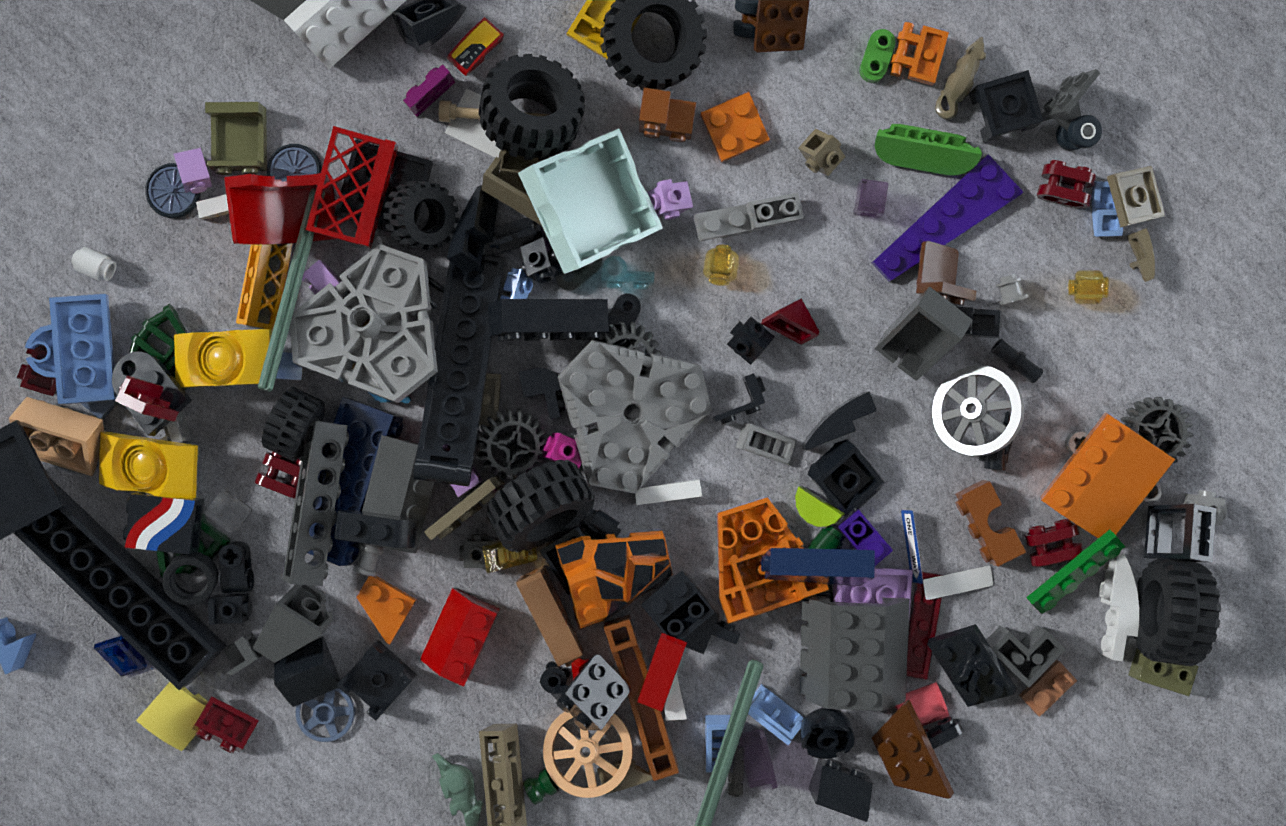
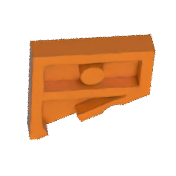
(385, 606)

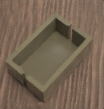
(507, 183)

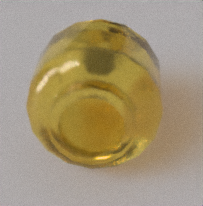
(721, 265)
(1088, 287)

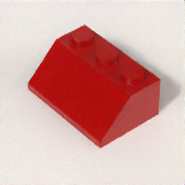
(459, 636)

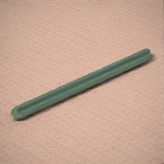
(288, 300)
(729, 743)

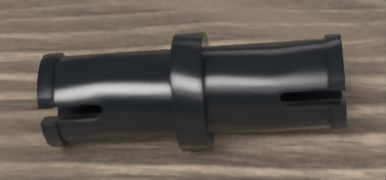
(1017, 360)

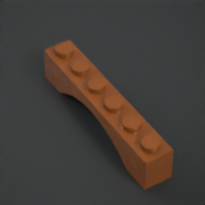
(649, 721)

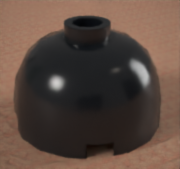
(826, 733)

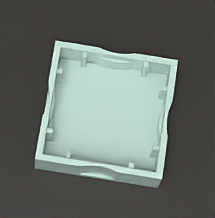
(590, 200)

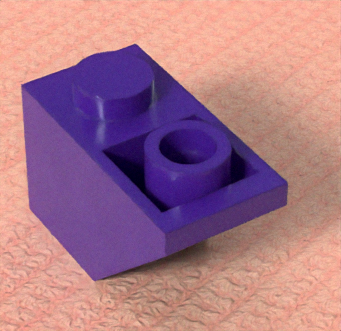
(864, 536)

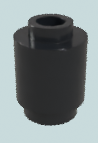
(600, 524)

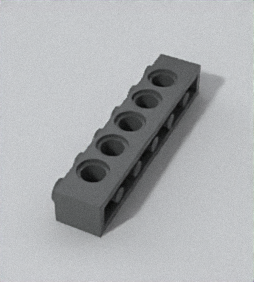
(304, 515)

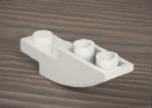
(1123, 616)

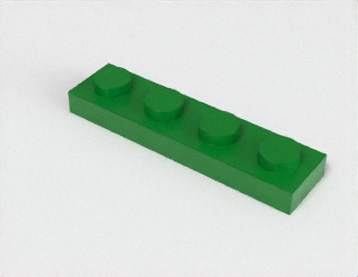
(1076, 571)

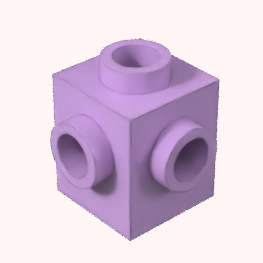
(670, 199)

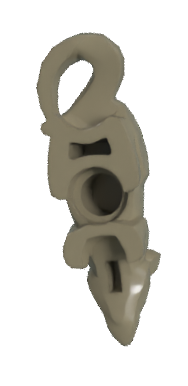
(961, 80)

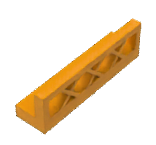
(254, 283)

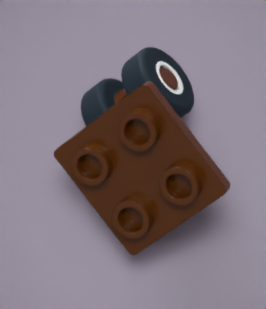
(773, 24)

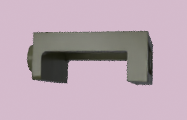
(237, 137)

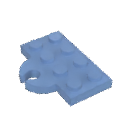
(77, 349)

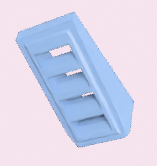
(714, 727)

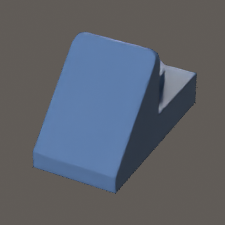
(13, 651)

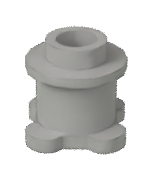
(1011, 289)

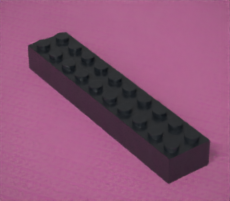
(122, 592)

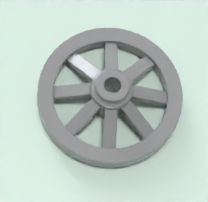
(982, 411)

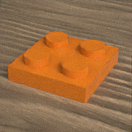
(735, 127)

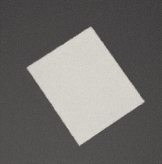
(470, 130)

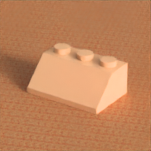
(61, 434)

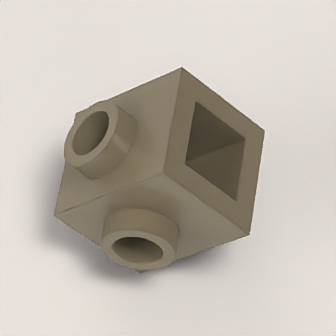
(821, 152)

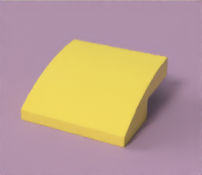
(173, 716)

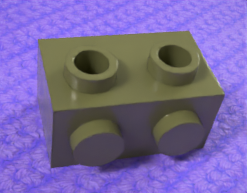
(1164, 675)

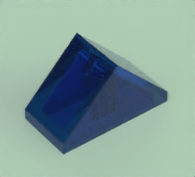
(121, 655)

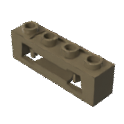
(503, 775)

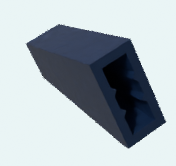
(819, 565)

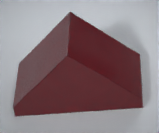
(793, 322)

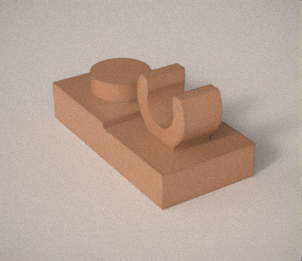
(1048, 688)

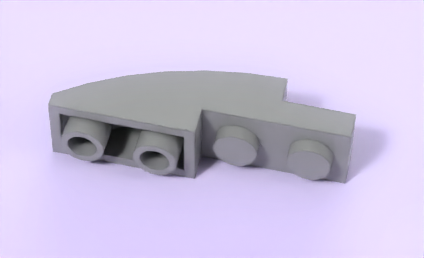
(748, 217)

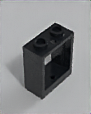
(1198, 532)

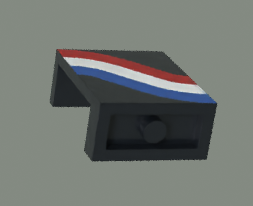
(163, 523)

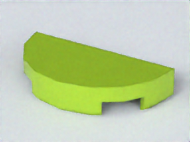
(816, 510)

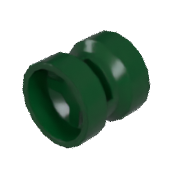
(540, 786)

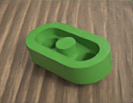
(877, 54)

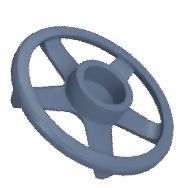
(324, 713)

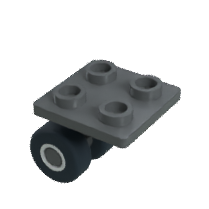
(1074, 130)

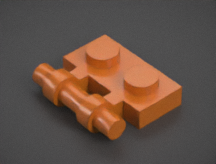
(927, 55)

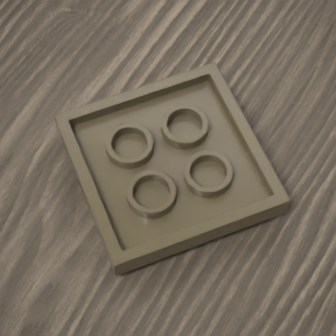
(465, 509)

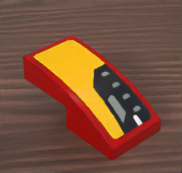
(474, 46)

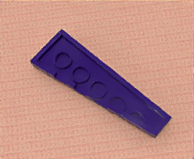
(963, 206)

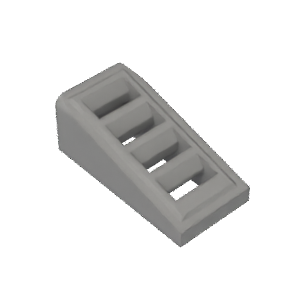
(745, 437)

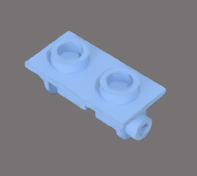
(517, 284)

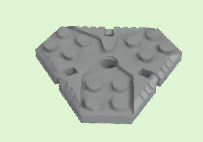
(391, 350)
(665, 402)

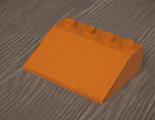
(1106, 477)

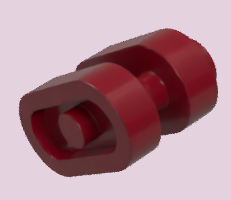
(1057, 173)
(271, 481)
(1040, 536)

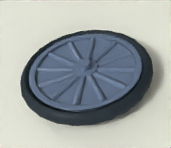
(292, 161)
(166, 192)

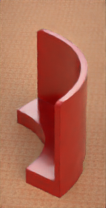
(272, 209)

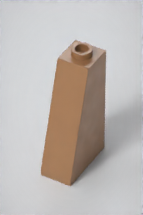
(550, 615)

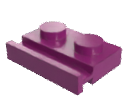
(422, 96)

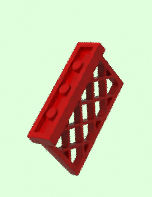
(376, 187)

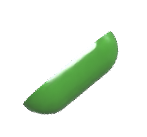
(926, 150)

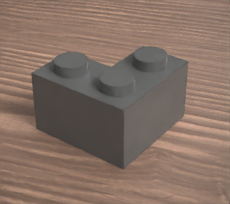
(1027, 658)

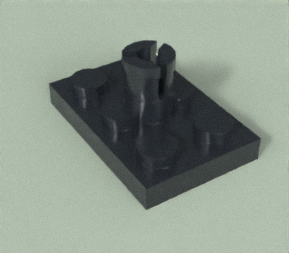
(972, 665)

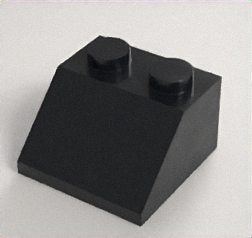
(841, 789)

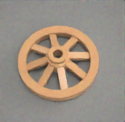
(596, 750)

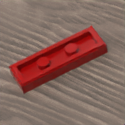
(662, 672)

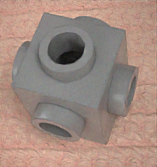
(1208, 499)

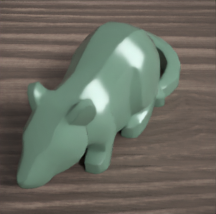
(459, 785)

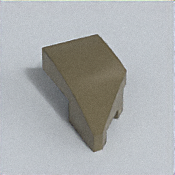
(1144, 253)
(634, 777)

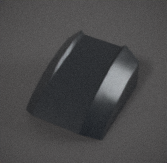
(427, 21)
(845, 477)

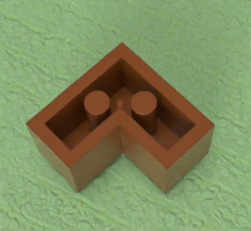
(666, 116)

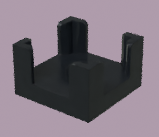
(1007, 105)
(377, 679)

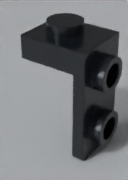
(754, 388)

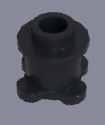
(553, 670)

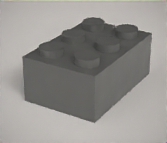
(928, 329)

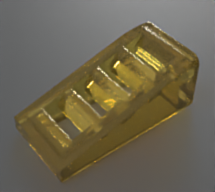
(513, 559)

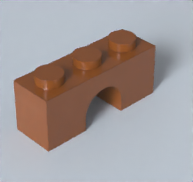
(976, 504)

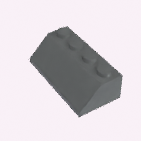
(393, 487)

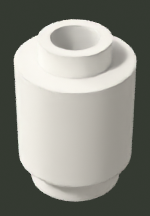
(93, 264)

